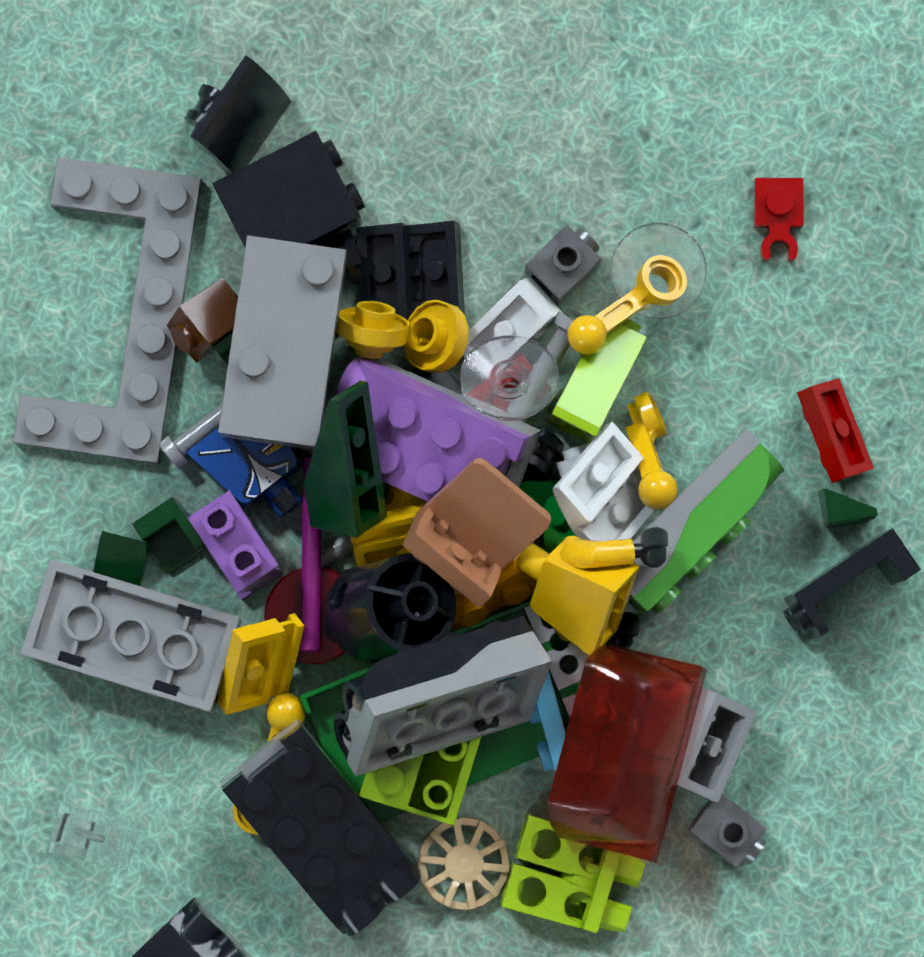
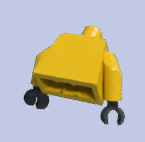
(588, 585)

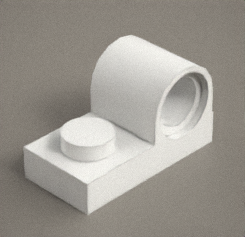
(520, 312)

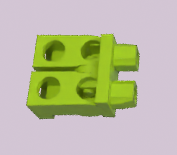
(583, 885)

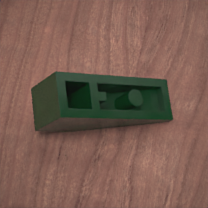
(344, 471)

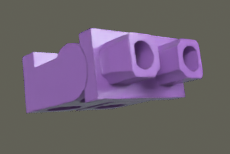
(235, 545)

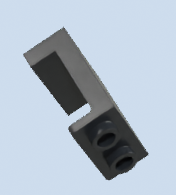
(291, 194)
(884, 550)

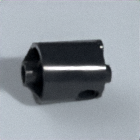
(388, 608)

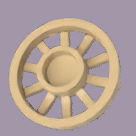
(463, 864)

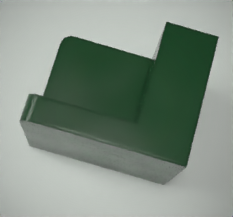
(170, 535)

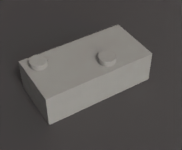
(282, 342)

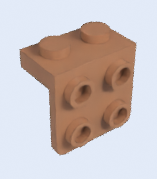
(475, 529)

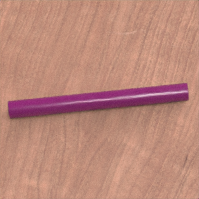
(310, 577)

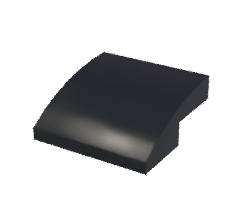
(241, 116)
(411, 265)

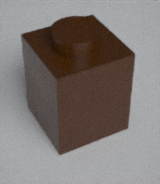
(204, 320)

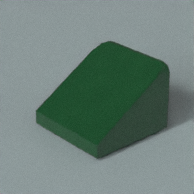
(842, 511)
(121, 558)

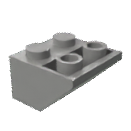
(714, 744)

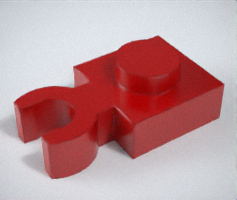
(778, 208)

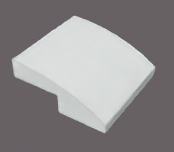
(602, 489)

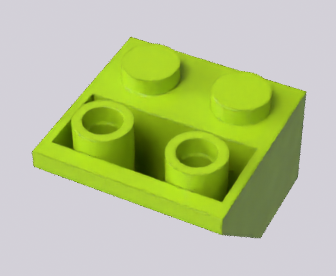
(425, 784)

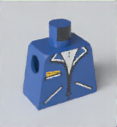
(250, 470)

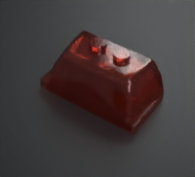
(624, 751)

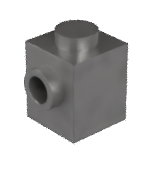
(564, 263)
(729, 831)

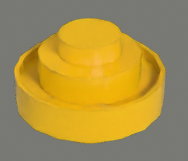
(372, 328)
(436, 336)

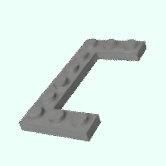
(170, 212)

